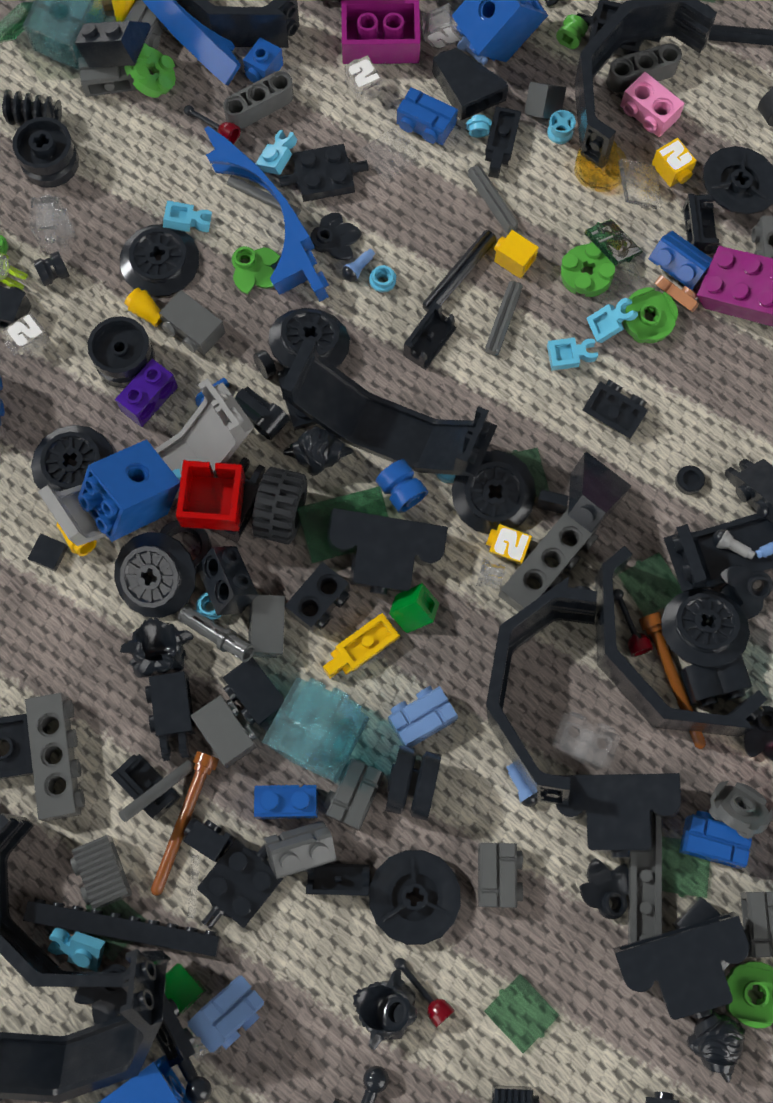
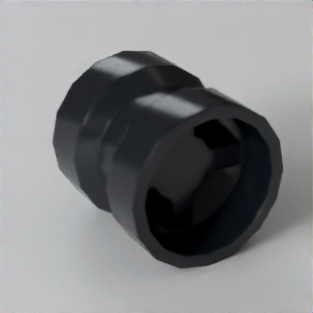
(45, 271)

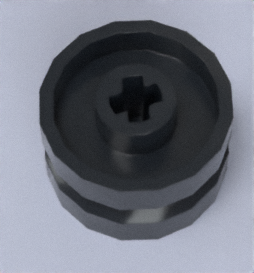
(45, 152)
(119, 350)
(412, 782)

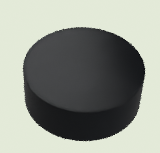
(264, 364)
(690, 480)

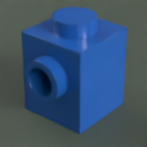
(262, 60)

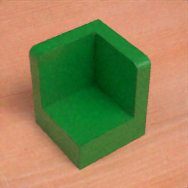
(414, 608)
(182, 987)

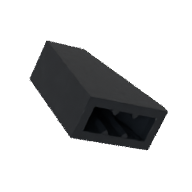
(467, 83)
(594, 492)

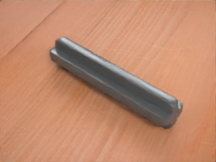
(492, 198)
(503, 318)

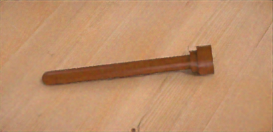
(652, 625)
(203, 765)

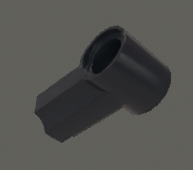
(266, 417)

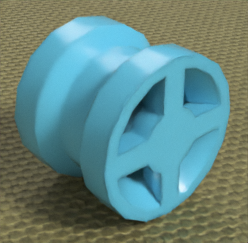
(561, 119)

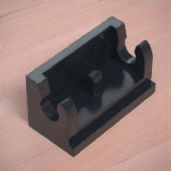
(700, 223)
(429, 337)
(137, 777)
(338, 880)

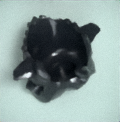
(317, 450)
(156, 648)
(386, 1009)
(718, 1043)

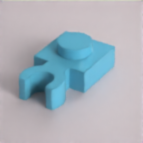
(276, 156)
(182, 217)
(608, 320)
(567, 354)
(81, 948)

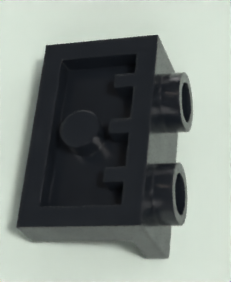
(615, 408)

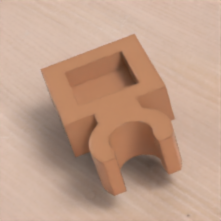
(685, 296)

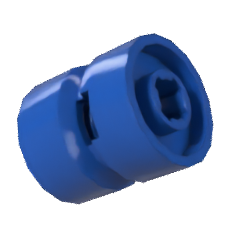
(399, 482)

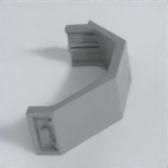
(208, 436)

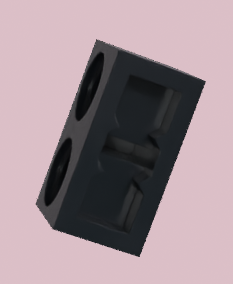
(227, 580)
(311, 594)

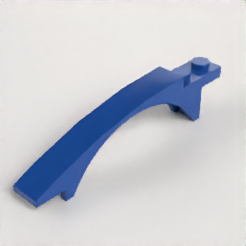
(200, 41)
(296, 257)

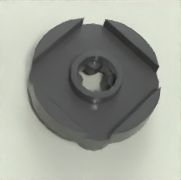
(748, 820)

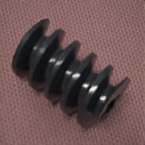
(19, 110)

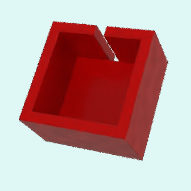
(208, 500)

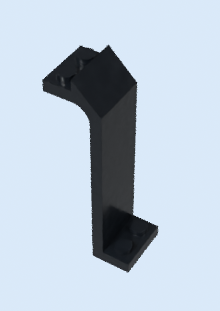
(700, 561)

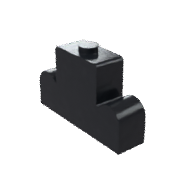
(384, 548)
(622, 808)
(686, 964)

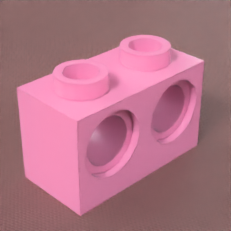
(653, 101)

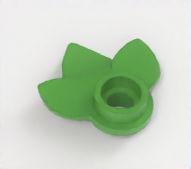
(256, 271)

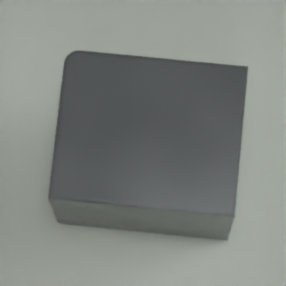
(544, 99)

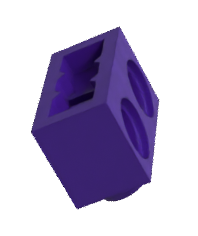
(146, 392)

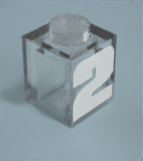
(440, 27)
(363, 79)
(26, 337)

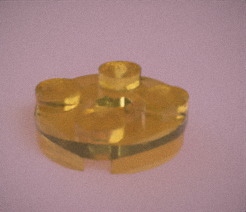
(596, 178)

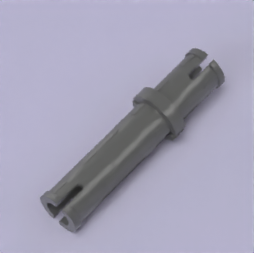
(224, 638)

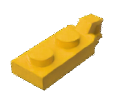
(361, 646)

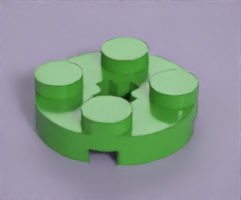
(160, 65)
(583, 283)
(663, 323)
(740, 980)

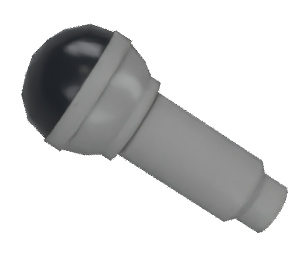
(723, 540)

